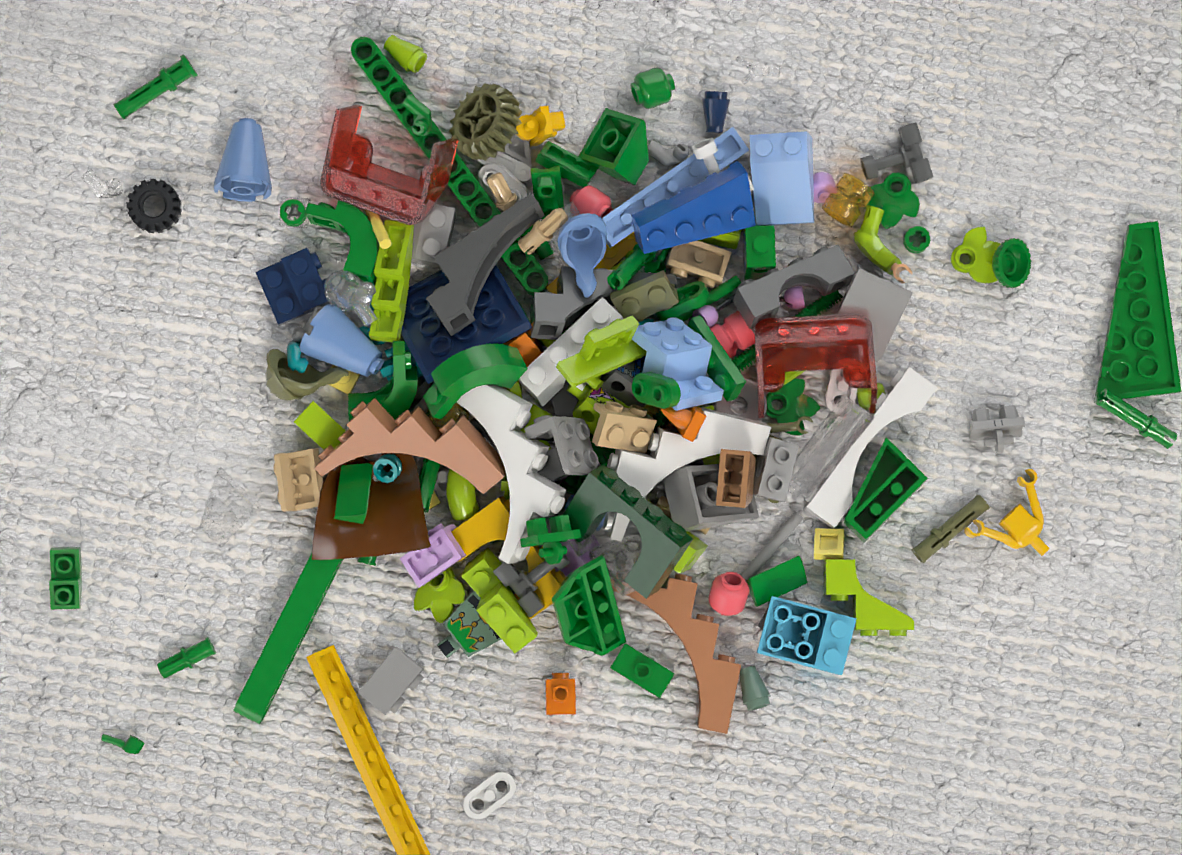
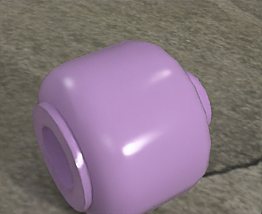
(823, 186)

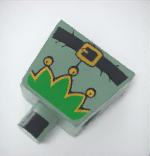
(467, 630)

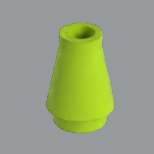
(406, 54)

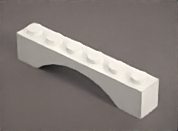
(906, 398)

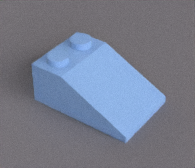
(782, 178)

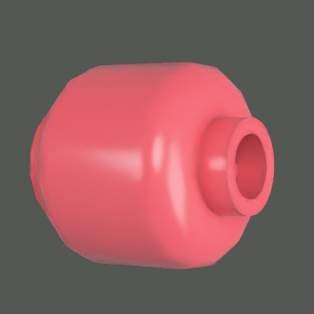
(591, 201)
(728, 593)

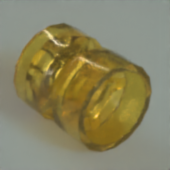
(846, 202)

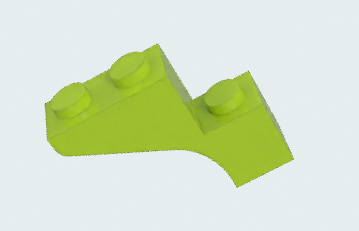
(498, 603)
(871, 613)

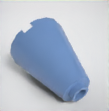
(244, 164)
(341, 343)

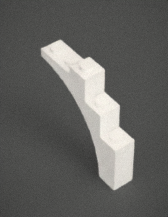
(673, 451)
(530, 493)

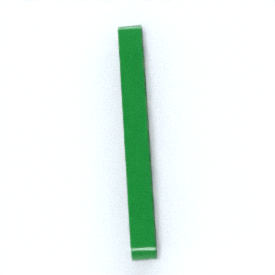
(460, 176)

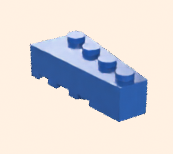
(697, 212)

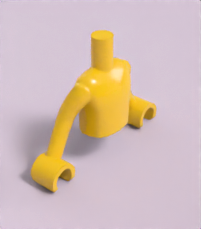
(1018, 523)

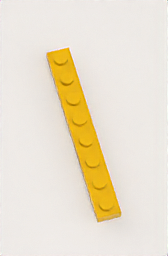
(366, 752)

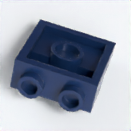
(293, 286)

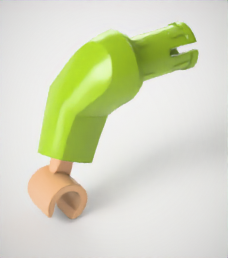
(873, 247)

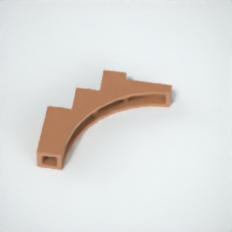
(413, 433)
(715, 678)

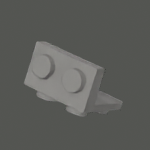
(571, 441)

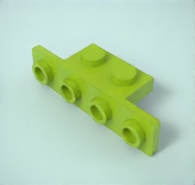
(602, 352)

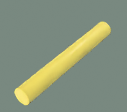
(379, 229)

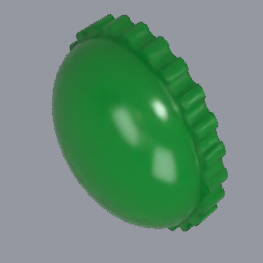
(1011, 263)

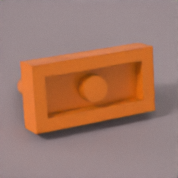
(687, 420)

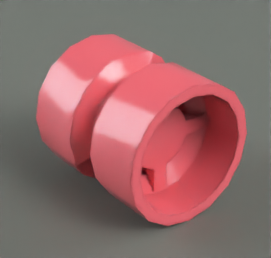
(734, 334)

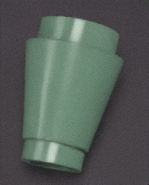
(753, 689)

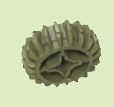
(485, 121)

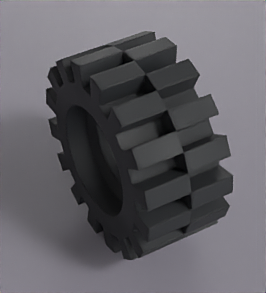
(137, 200)

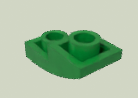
(66, 578)

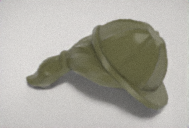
(295, 385)

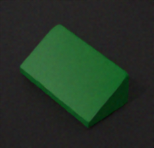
(353, 492)
(777, 581)

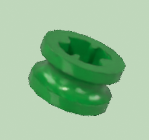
(285, 217)
(922, 246)

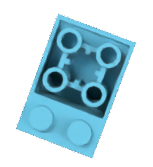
(806, 635)

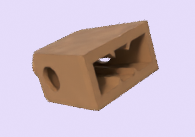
(735, 478)

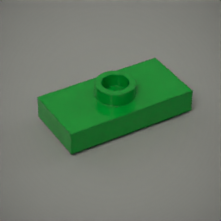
(571, 166)
(642, 670)

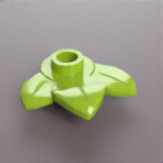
(979, 253)
(440, 597)

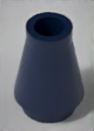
(715, 110)

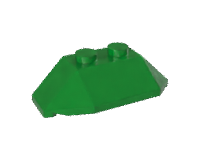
(589, 609)

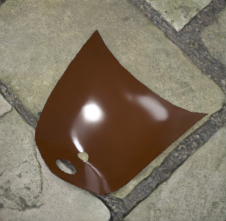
(392, 522)

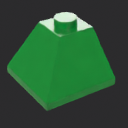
(618, 146)

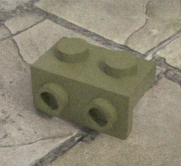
(645, 297)

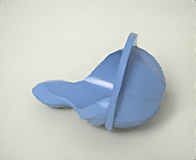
(583, 247)

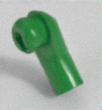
(421, 115)

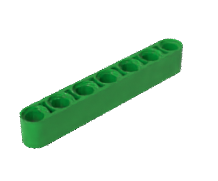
(286, 638)

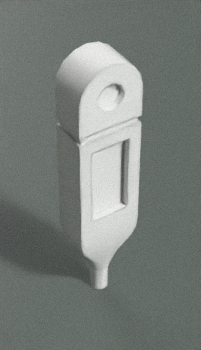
(518, 169)

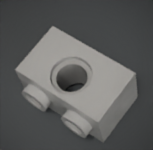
(775, 469)

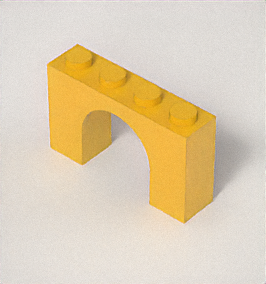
(491, 525)

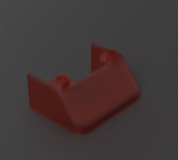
(357, 181)
(815, 345)

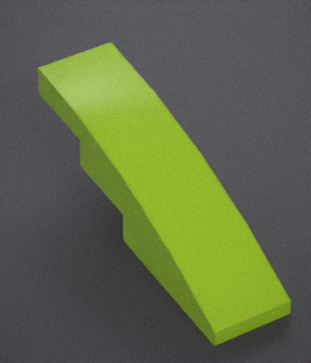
(392, 282)

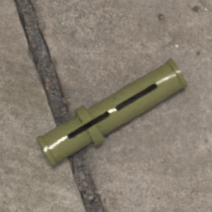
(940, 537)

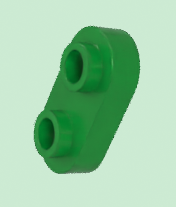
(690, 297)
(656, 390)

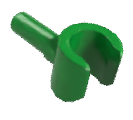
(658, 265)
(131, 746)

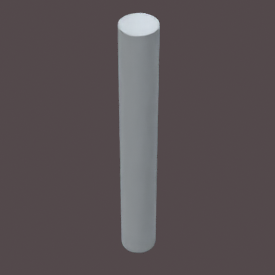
(771, 547)

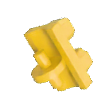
(540, 125)

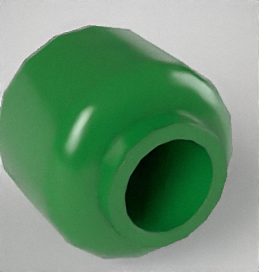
(652, 88)

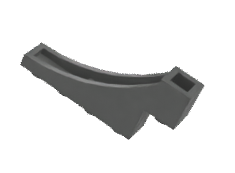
(472, 260)
(557, 312)

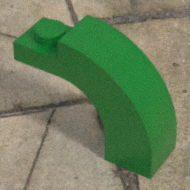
(356, 225)
(470, 369)
(398, 392)

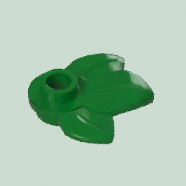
(894, 203)
(793, 404)

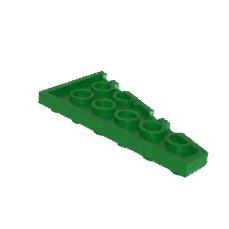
(1140, 337)

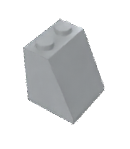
(879, 302)

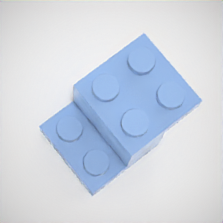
(681, 355)

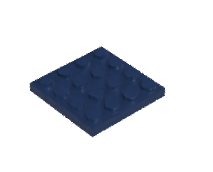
(495, 314)

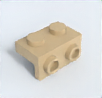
(699, 261)
(623, 427)
(298, 480)

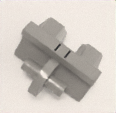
(996, 431)

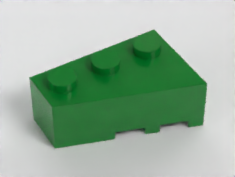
(884, 491)

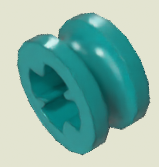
(386, 459)

